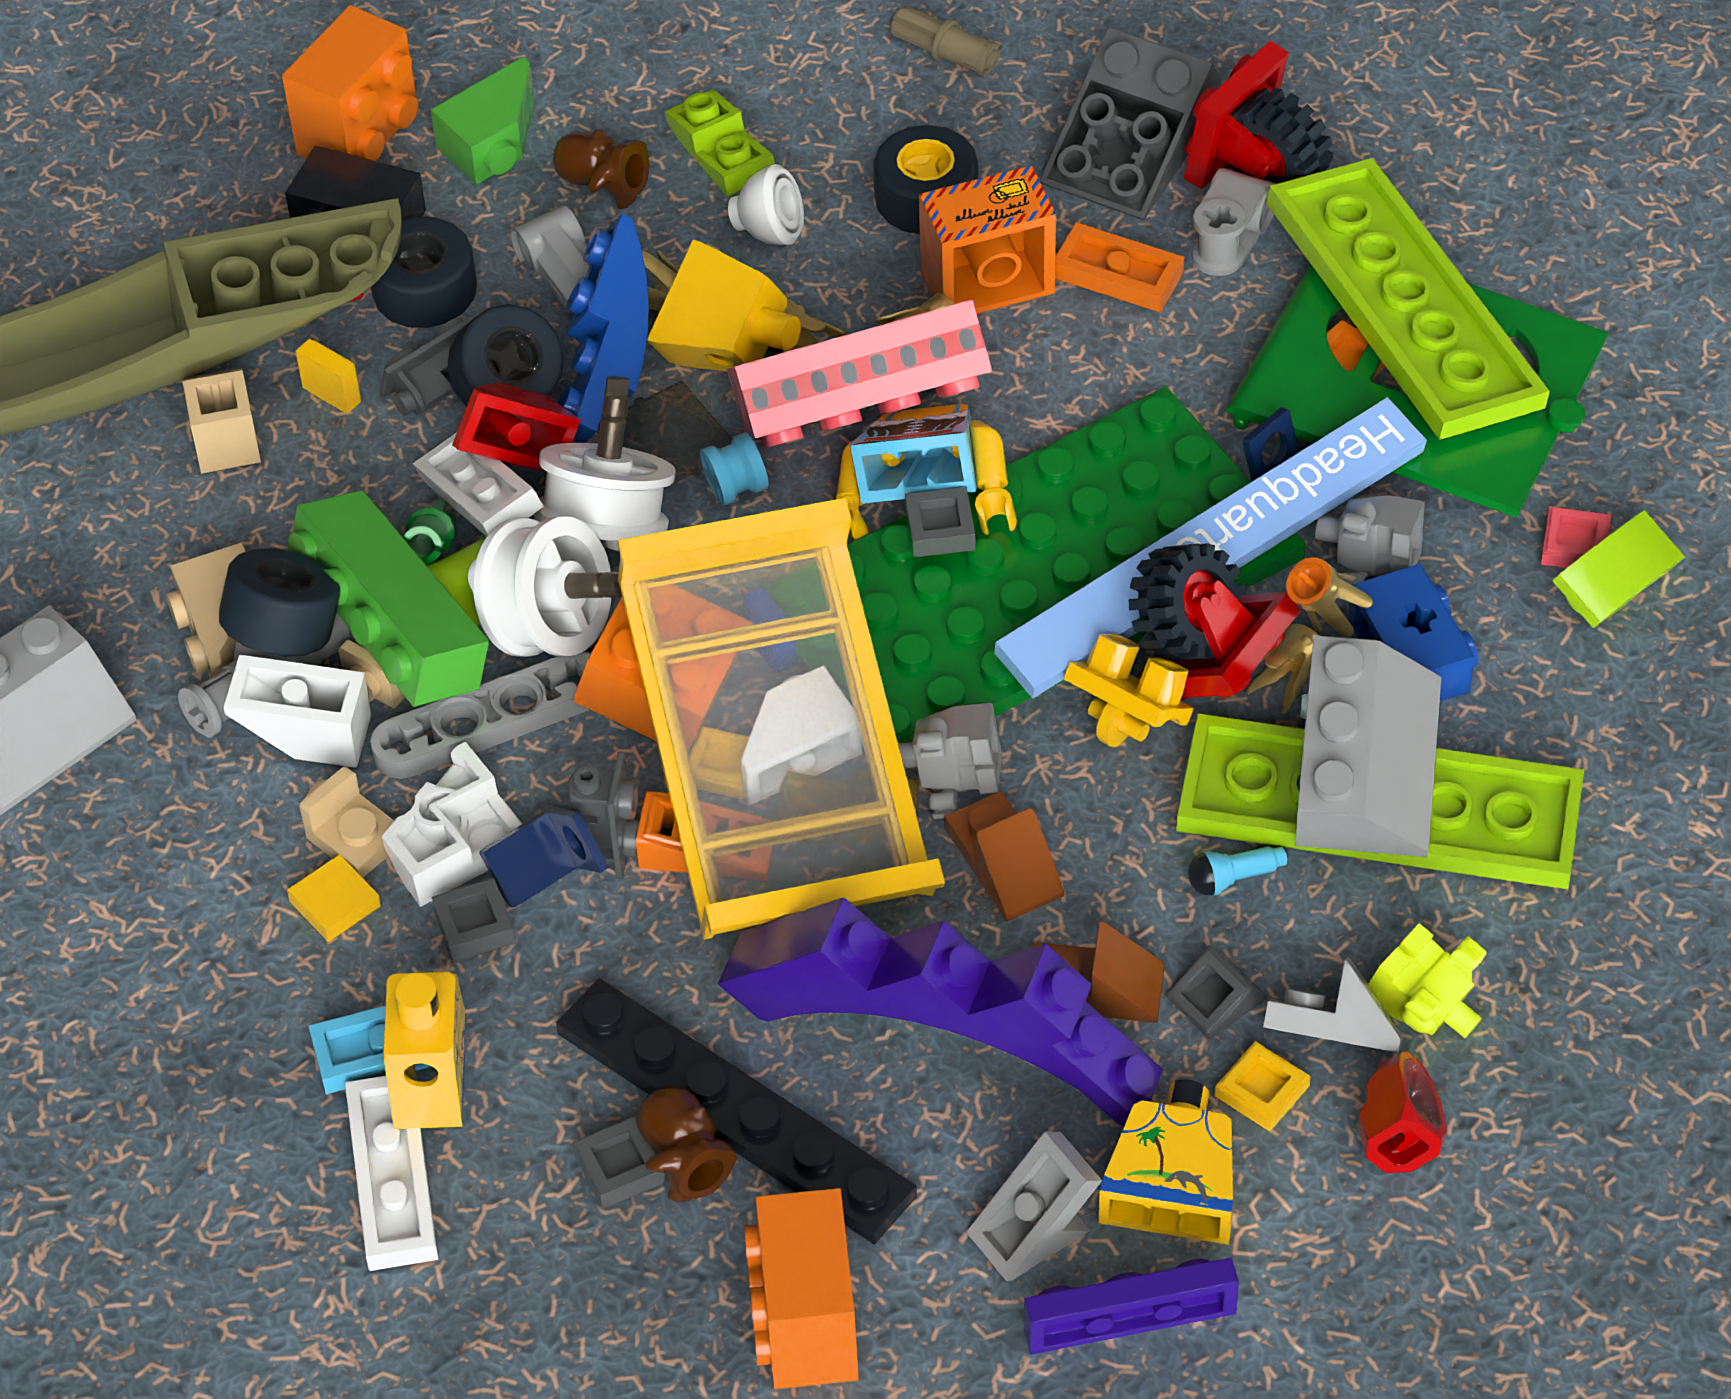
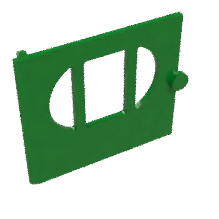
(1485, 465)

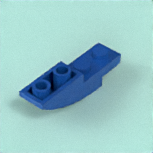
(608, 321)

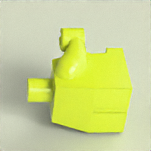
(1428, 985)

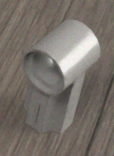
(554, 249)

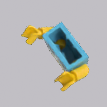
(925, 453)

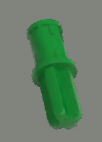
(430, 531)

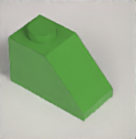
(487, 123)

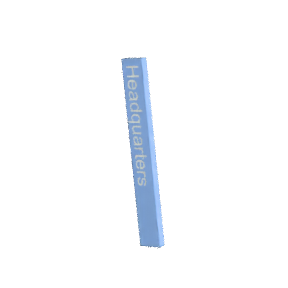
(1240, 525)

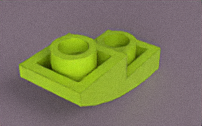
(717, 139)
(1618, 569)

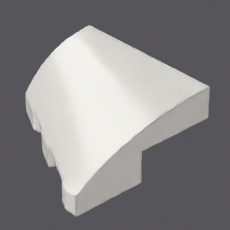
(450, 822)

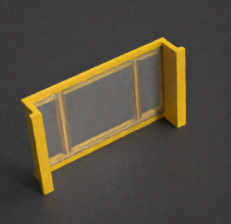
(771, 717)

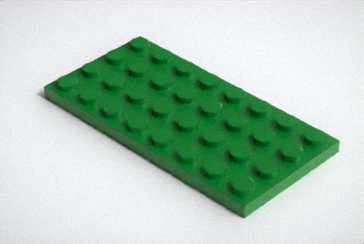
(1078, 516)

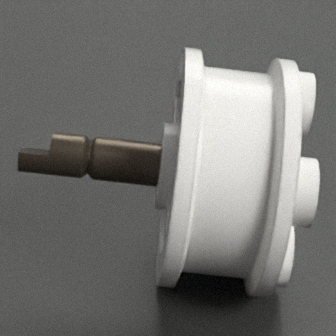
(605, 483)
(543, 586)

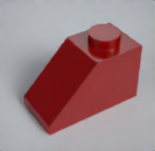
(513, 424)

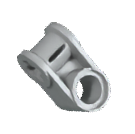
(1230, 221)

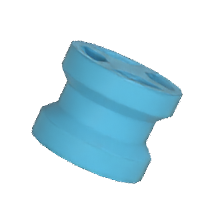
(734, 468)

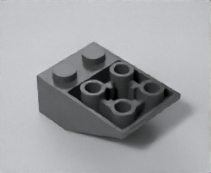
(1129, 124)

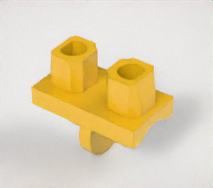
(1128, 699)

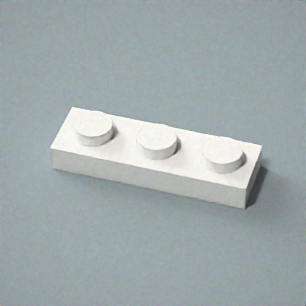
(477, 486)
(389, 1180)

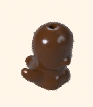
(601, 162)
(685, 1143)

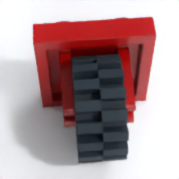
(1255, 126)
(1202, 621)

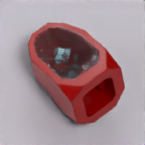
(1401, 1116)

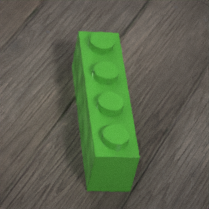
(392, 599)

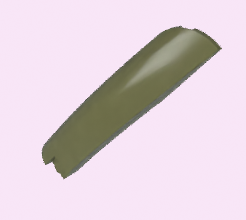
(187, 311)

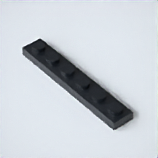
(745, 1112)

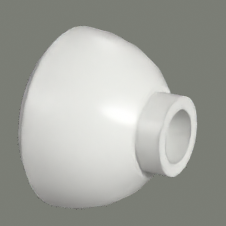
(769, 207)

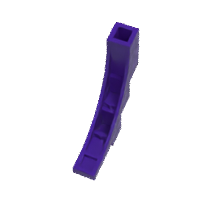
(933, 976)

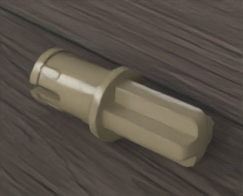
(945, 40)

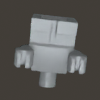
(1375, 535)
(955, 754)

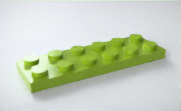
(1407, 298)
(1486, 810)

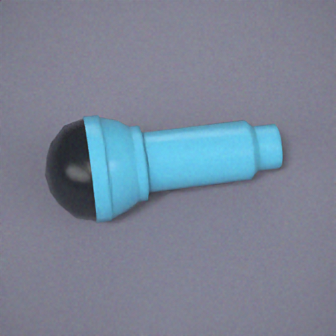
(1215, 872)

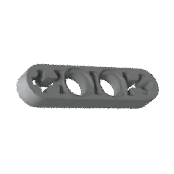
(484, 708)

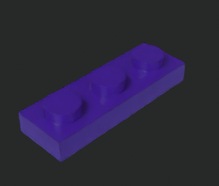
(1130, 1304)

